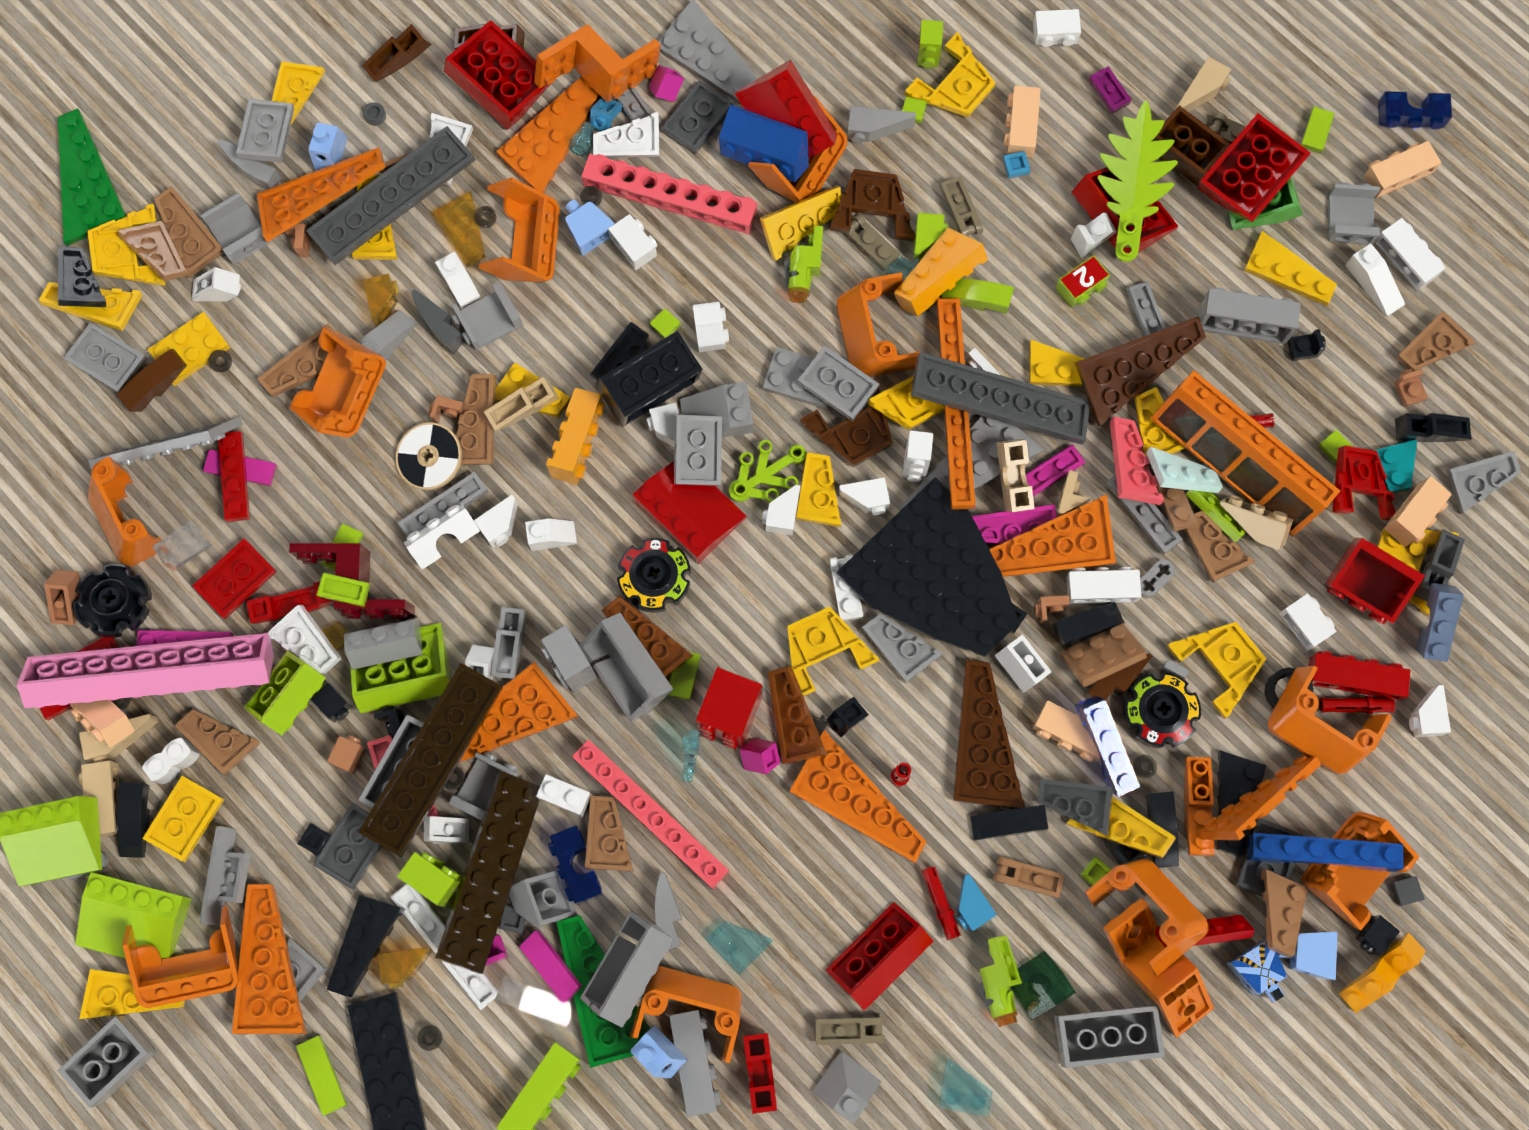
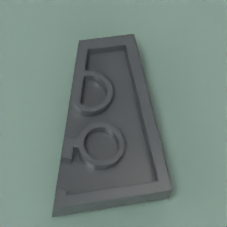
(1079, 801)

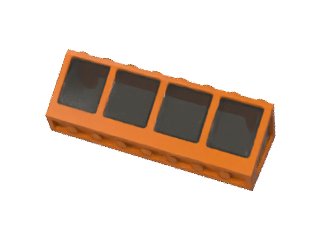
(1243, 452)

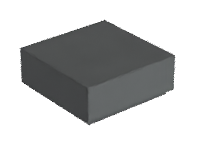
(1407, 891)
(512, 921)

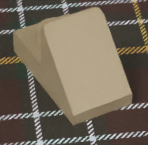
(1068, 500)

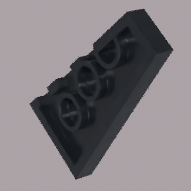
(1235, 779)

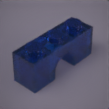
(1396, 111)
(566, 846)

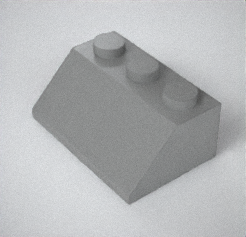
(383, 643)

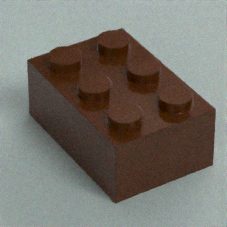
(1194, 145)

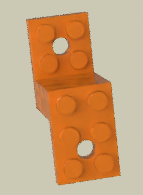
(596, 63)
(1176, 990)

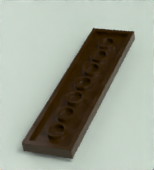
(430, 760)
(489, 873)

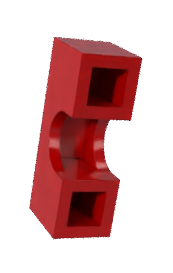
(760, 1073)

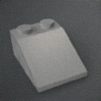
(728, 401)

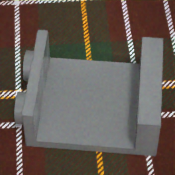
(1352, 213)
(235, 228)
(488, 318)
(479, 785)

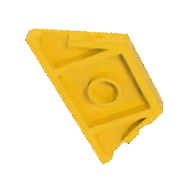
(902, 407)

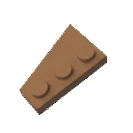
(1434, 343)
(1284, 912)

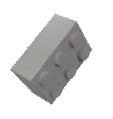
(567, 659)
(107, 1061)

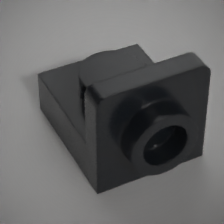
(1307, 346)
(847, 716)
(395, 718)

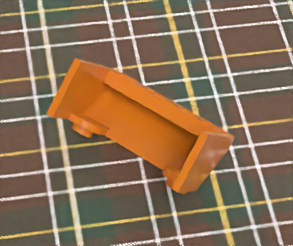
(814, 176)
(534, 233)
(858, 333)
(1297, 726)
(1185, 922)
(183, 976)
(696, 991)

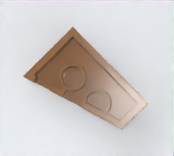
(155, 248)
(1215, 550)
(217, 742)
(605, 837)

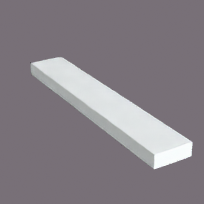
(431, 929)

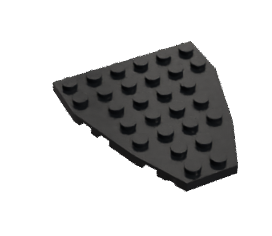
(935, 574)

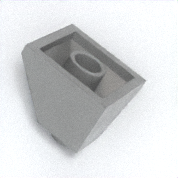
(542, 899)
(846, 1087)

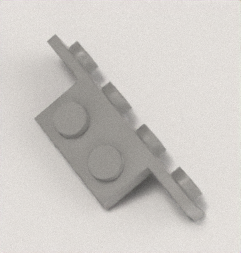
(225, 876)

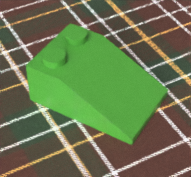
(1280, 209)

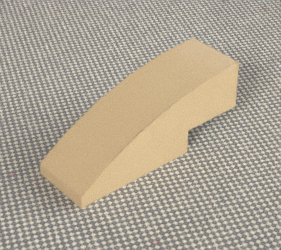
(521, 404)

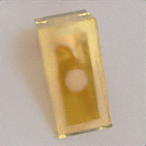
(381, 297)
(401, 965)

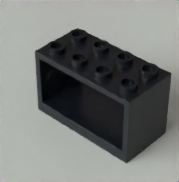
(649, 379)

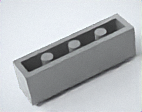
(696, 1073)

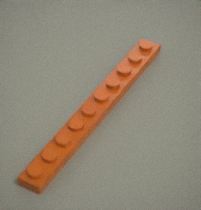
(956, 421)

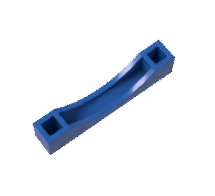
(1301, 849)

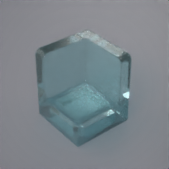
(902, 265)

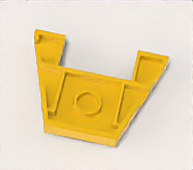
(962, 88)
(114, 257)
(1411, 555)
(820, 638)
(1231, 656)

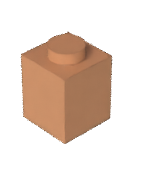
(346, 753)

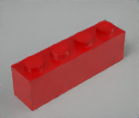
(1359, 676)

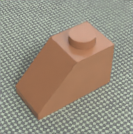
(60, 596)

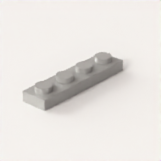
(462, 493)
(1150, 520)

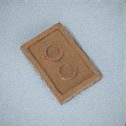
(1103, 655)

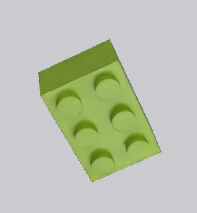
(286, 694)
(431, 879)

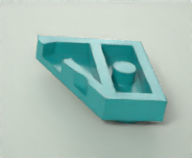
(1398, 465)

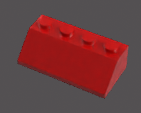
(879, 955)

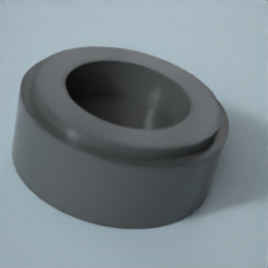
(374, 114)

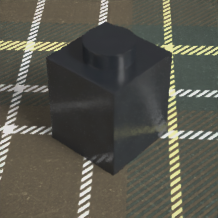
(331, 703)
(1377, 935)

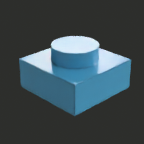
(1016, 164)

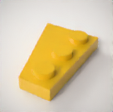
(296, 84)
(521, 377)
(1150, 433)

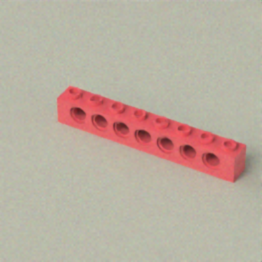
(677, 203)
(651, 814)

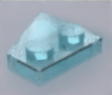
(690, 748)
(738, 945)
(964, 1092)

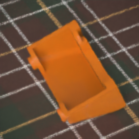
(342, 388)
(127, 538)
(1350, 888)

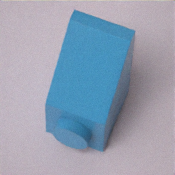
(973, 906)

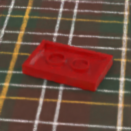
(234, 578)

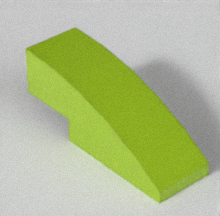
(981, 294)

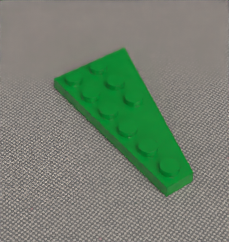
(85, 183)
(602, 1039)

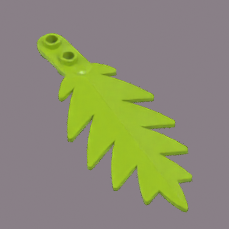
(1136, 177)

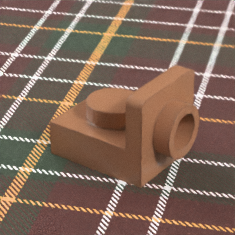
(300, 239)
(1410, 387)
(449, 407)
(1054, 604)

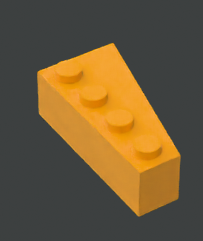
(939, 270)
(576, 436)

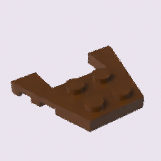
(874, 195)
(855, 439)

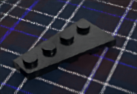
(365, 934)

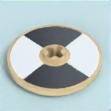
(421, 441)

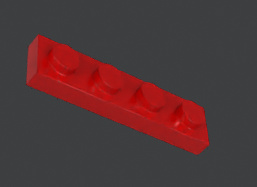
(234, 477)
(1222, 930)

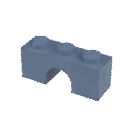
(1444, 608)

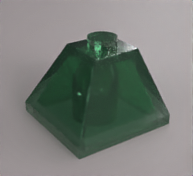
(1041, 985)

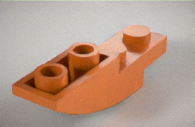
(1198, 804)

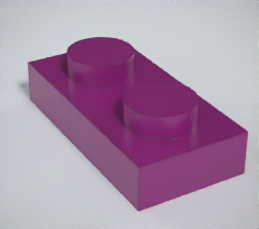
(1110, 90)

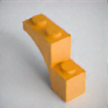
(1384, 973)

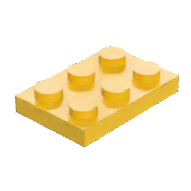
(193, 343)
(183, 819)

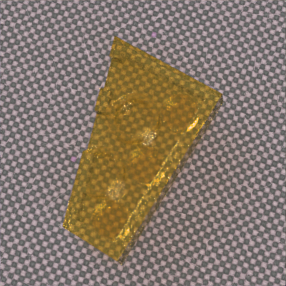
(461, 229)

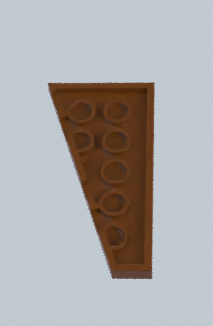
(1126, 370)
(984, 755)

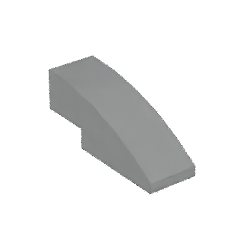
(254, 170)
(508, 642)
(667, 910)

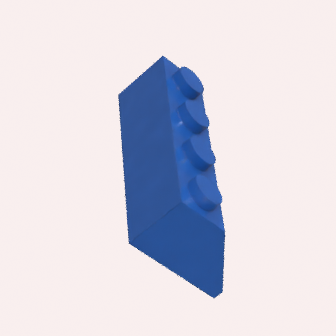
(763, 140)

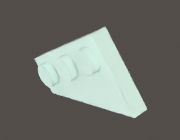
(1181, 473)

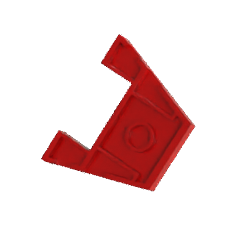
(1362, 473)

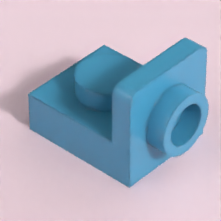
(603, 114)

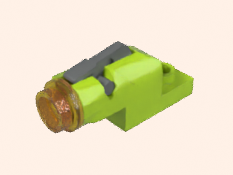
(802, 266)
(998, 980)

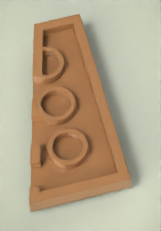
(189, 235)
(295, 368)
(474, 428)

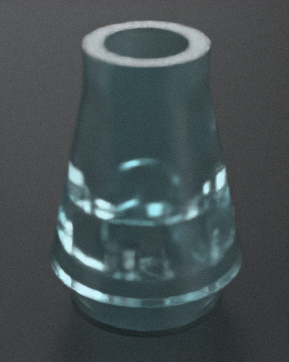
(581, 141)

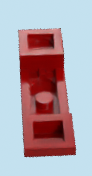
(277, 607)

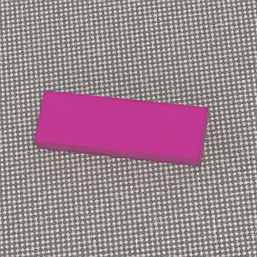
(1054, 469)
(257, 470)
(550, 966)

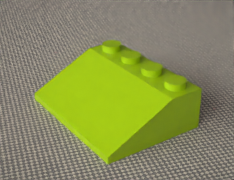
(405, 678)
(52, 840)
(114, 903)

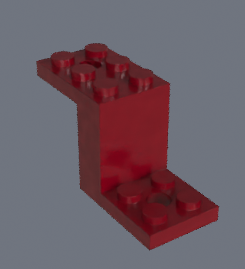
(351, 562)

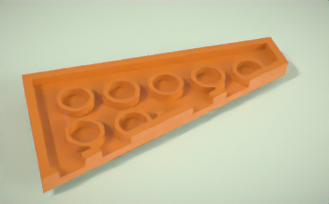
(301, 197)
(1065, 543)
(266, 983)

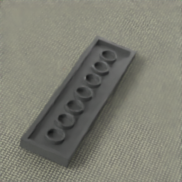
(390, 195)
(1000, 398)

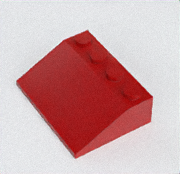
(495, 74)
(787, 99)
(1253, 169)
(1095, 199)
(690, 514)

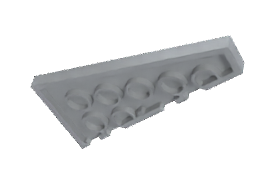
(705, 52)
(167, 445)
(984, 453)

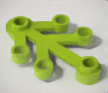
(764, 475)

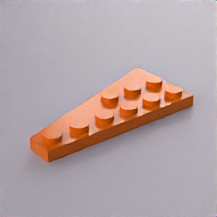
(545, 140)
(522, 709)
(848, 795)
(1259, 803)

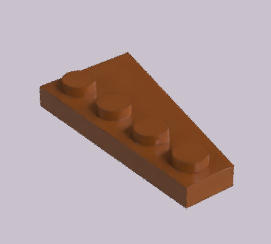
(661, 647)
(793, 720)

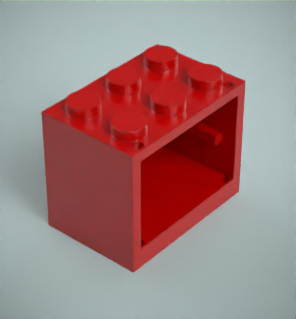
(1373, 581)
(729, 708)

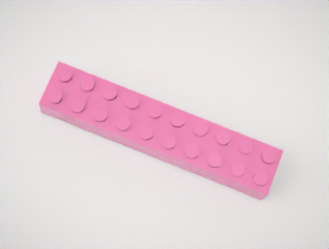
(146, 670)

